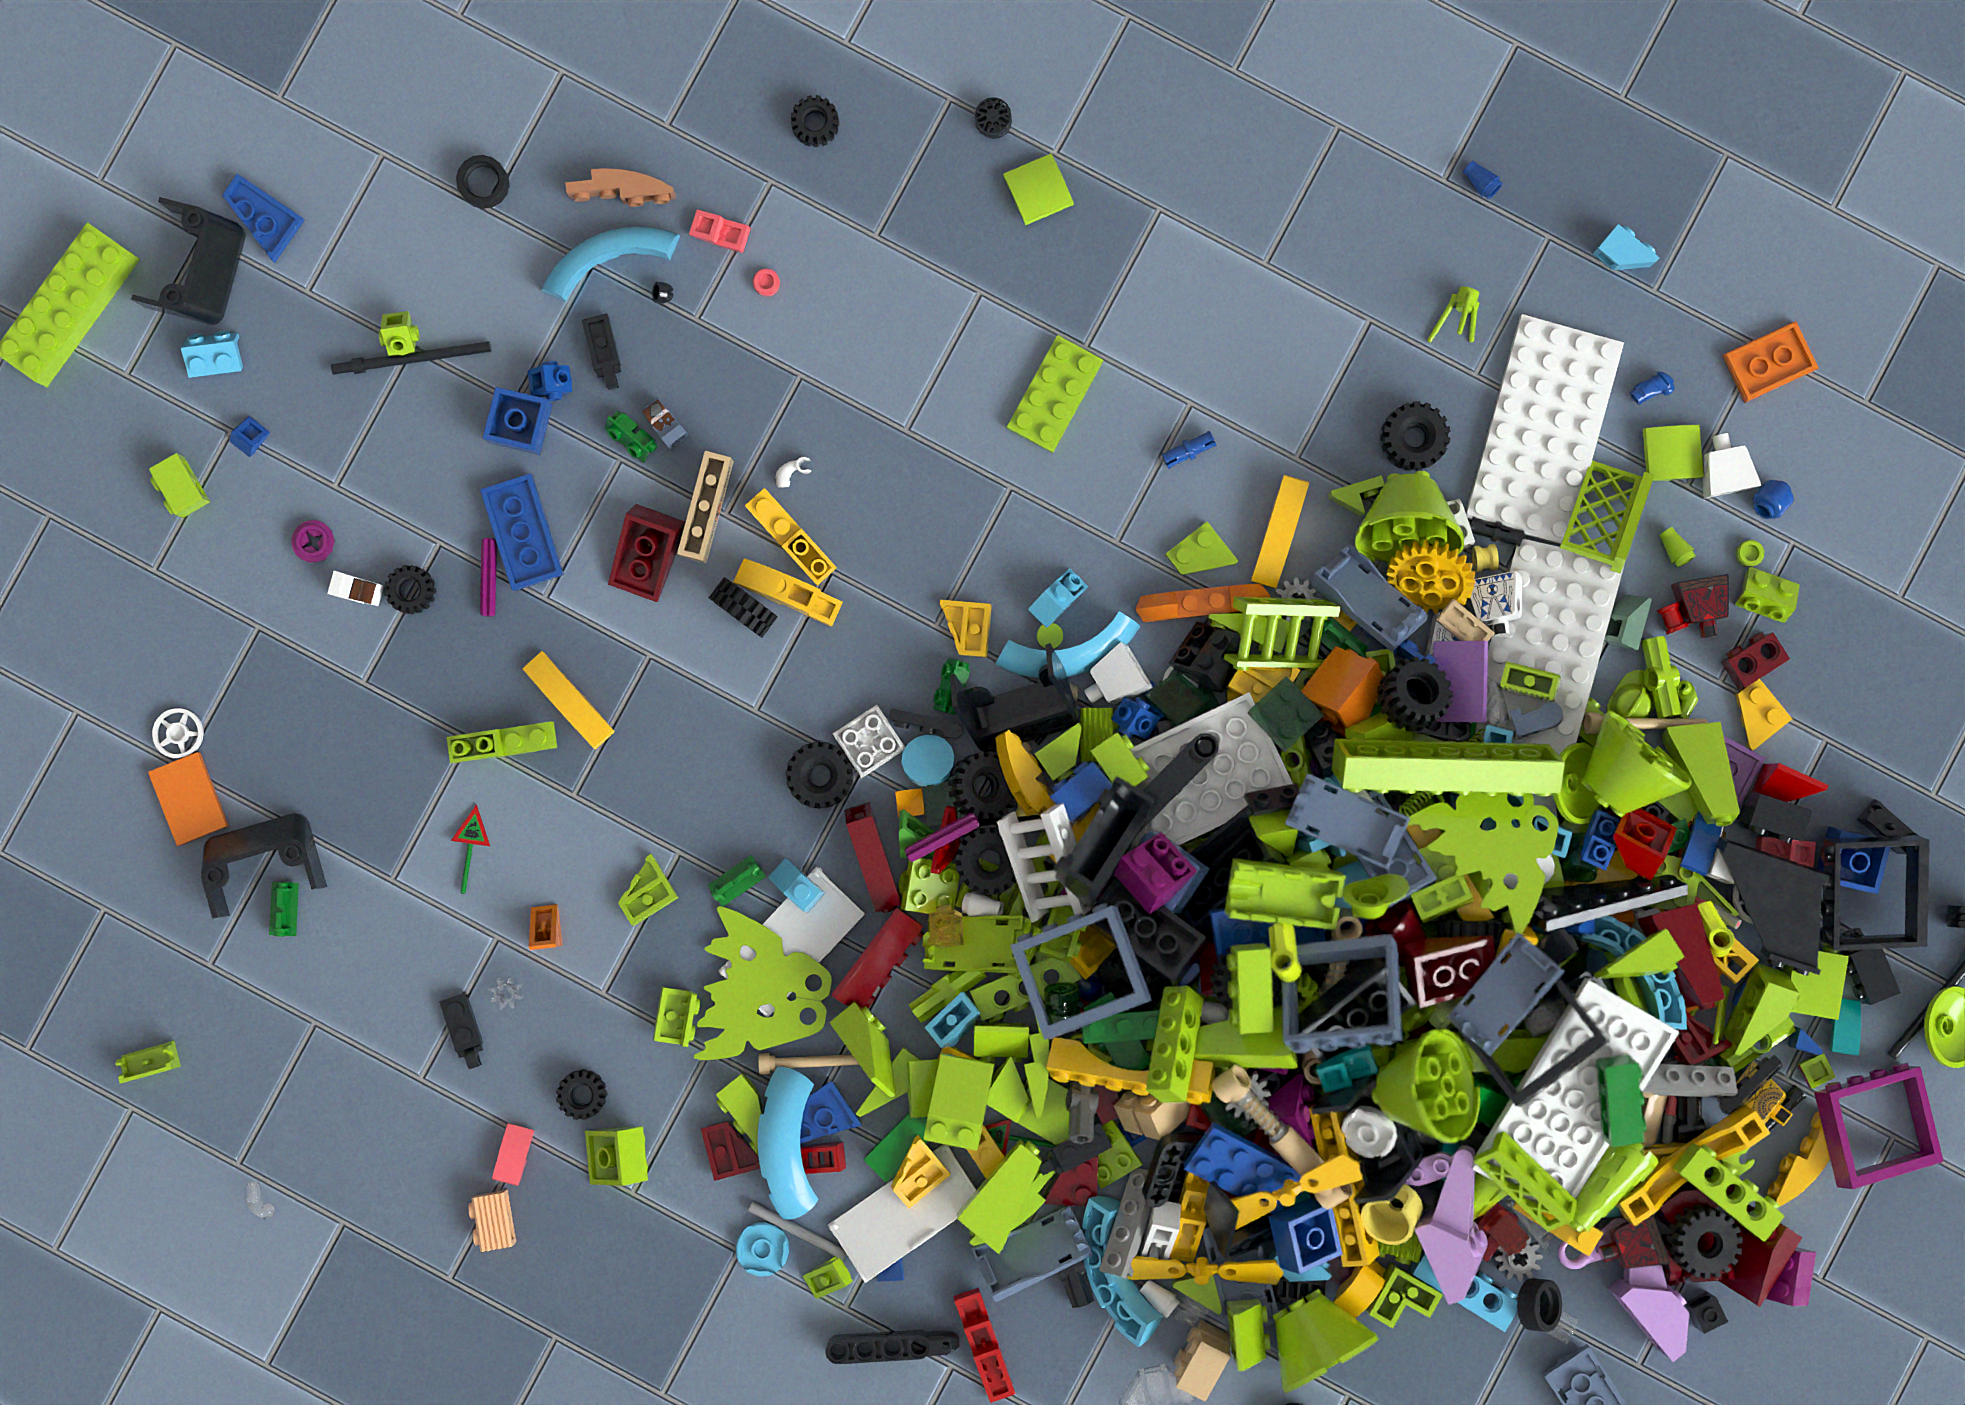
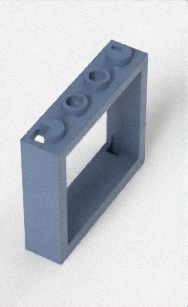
(1074, 923)
(1335, 952)

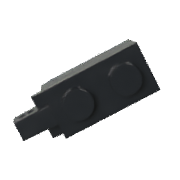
(1870, 973)

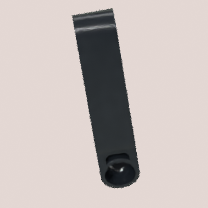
(1180, 772)
(933, 1339)

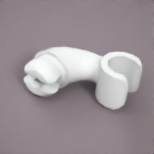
(785, 471)

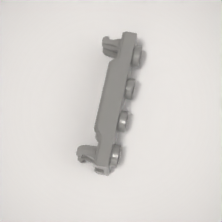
(1692, 1081)
(1127, 1228)

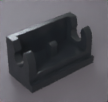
(1884, 823)

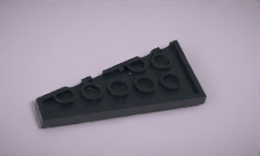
(1585, 902)

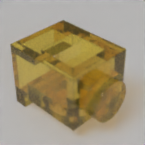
(951, 933)

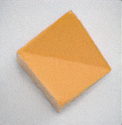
(910, 801)

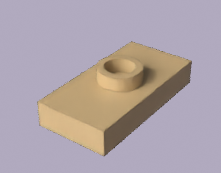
(1463, 623)

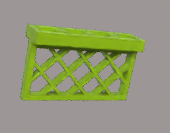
(1626, 527)

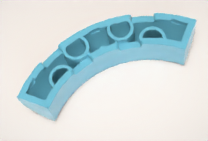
(603, 248)
(1075, 660)
(1499, 734)
(1658, 989)
(780, 1143)
(1119, 1296)

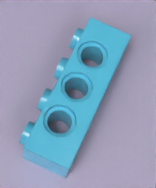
(1499, 1313)

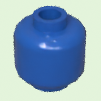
(1772, 499)

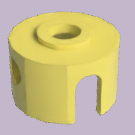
(1390, 1223)

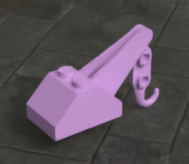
(1448, 1231)
(1644, 1297)

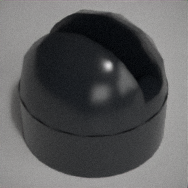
(662, 292)

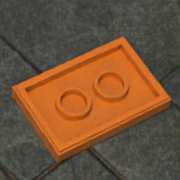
(1770, 361)
(188, 799)

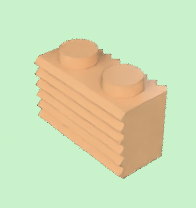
(492, 1220)

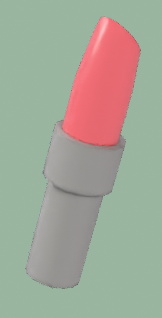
(1726, 917)
(1669, 1119)

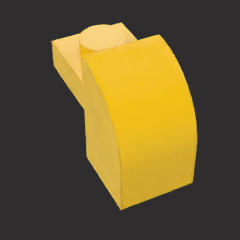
(1360, 1288)

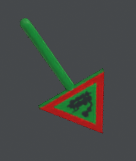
(471, 832)
(1000, 1133)

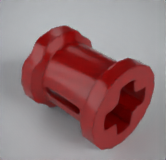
(1672, 618)

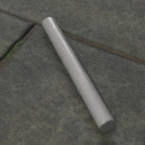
(797, 1230)

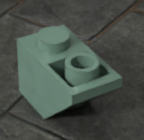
(1628, 622)

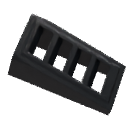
(1285, 1298)

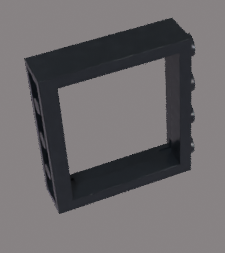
(1915, 897)
(1559, 1069)

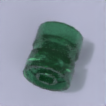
(1573, 867)
(1062, 1001)

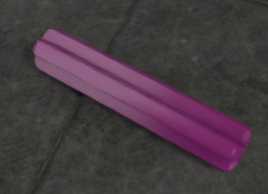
(488, 577)
(941, 837)

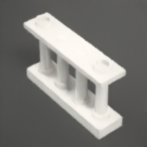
(1061, 844)

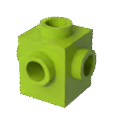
(398, 333)

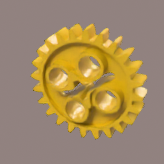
(1431, 575)

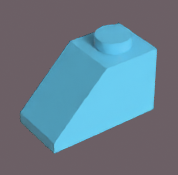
(796, 885)
(953, 1021)

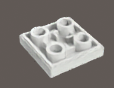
(869, 741)

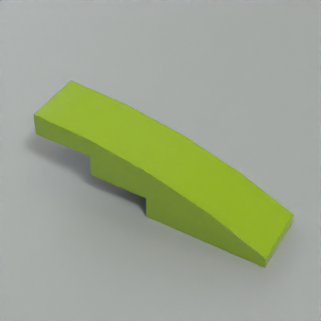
(1037, 1072)

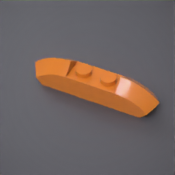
(1195, 602)

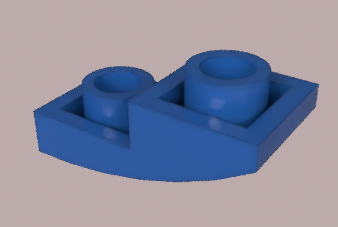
(1599, 840)
(1701, 846)

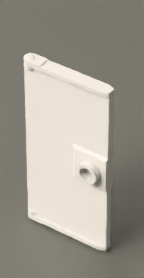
(810, 932)
(885, 1229)

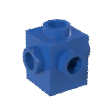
(550, 381)
(1135, 718)

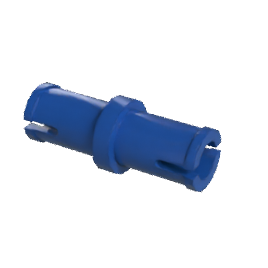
(1189, 449)

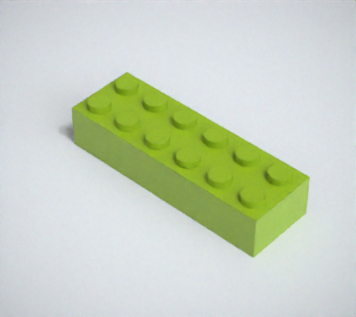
(66, 305)

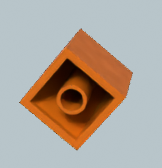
(1344, 688)

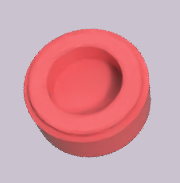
(766, 282)

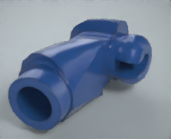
(1647, 389)

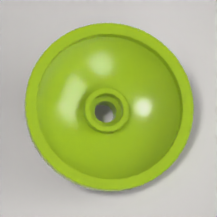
(1576, 801)
(1946, 1027)

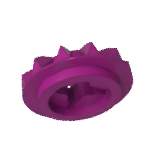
(301, 538)

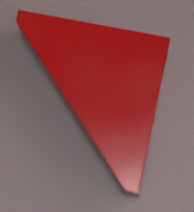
(948, 852)

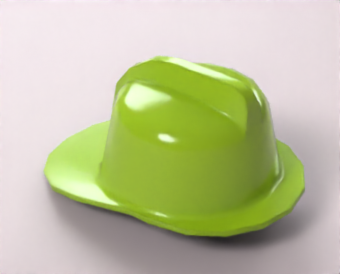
(1632, 697)
(1373, 895)

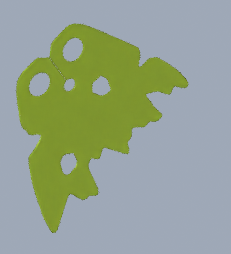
(1497, 850)
(758, 983)

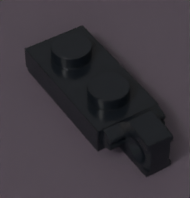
(603, 348)
(463, 1028)
(1070, 1155)

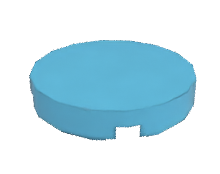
(928, 760)
(762, 1248)

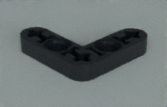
(1160, 1159)

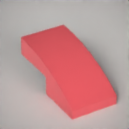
(719, 231)
(1797, 851)
(513, 1154)

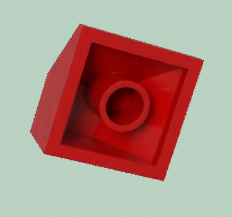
(1785, 783)
(1643, 841)

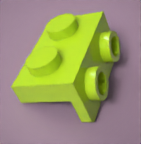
(1768, 595)
(1067, 945)
(676, 1016)

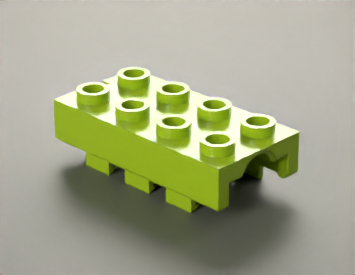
(1284, 894)

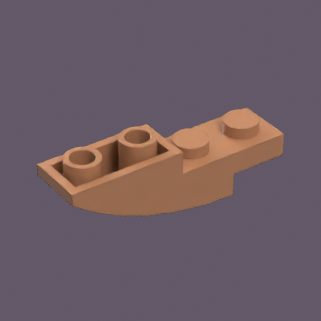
(631, 185)

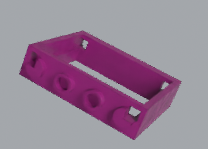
(1836, 1135)

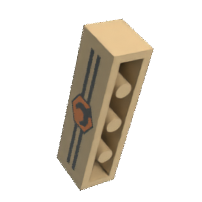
(705, 507)

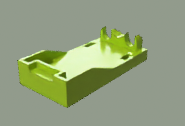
(983, 945)

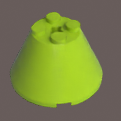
(1405, 512)
(1628, 770)
(1431, 1087)
(1316, 1338)

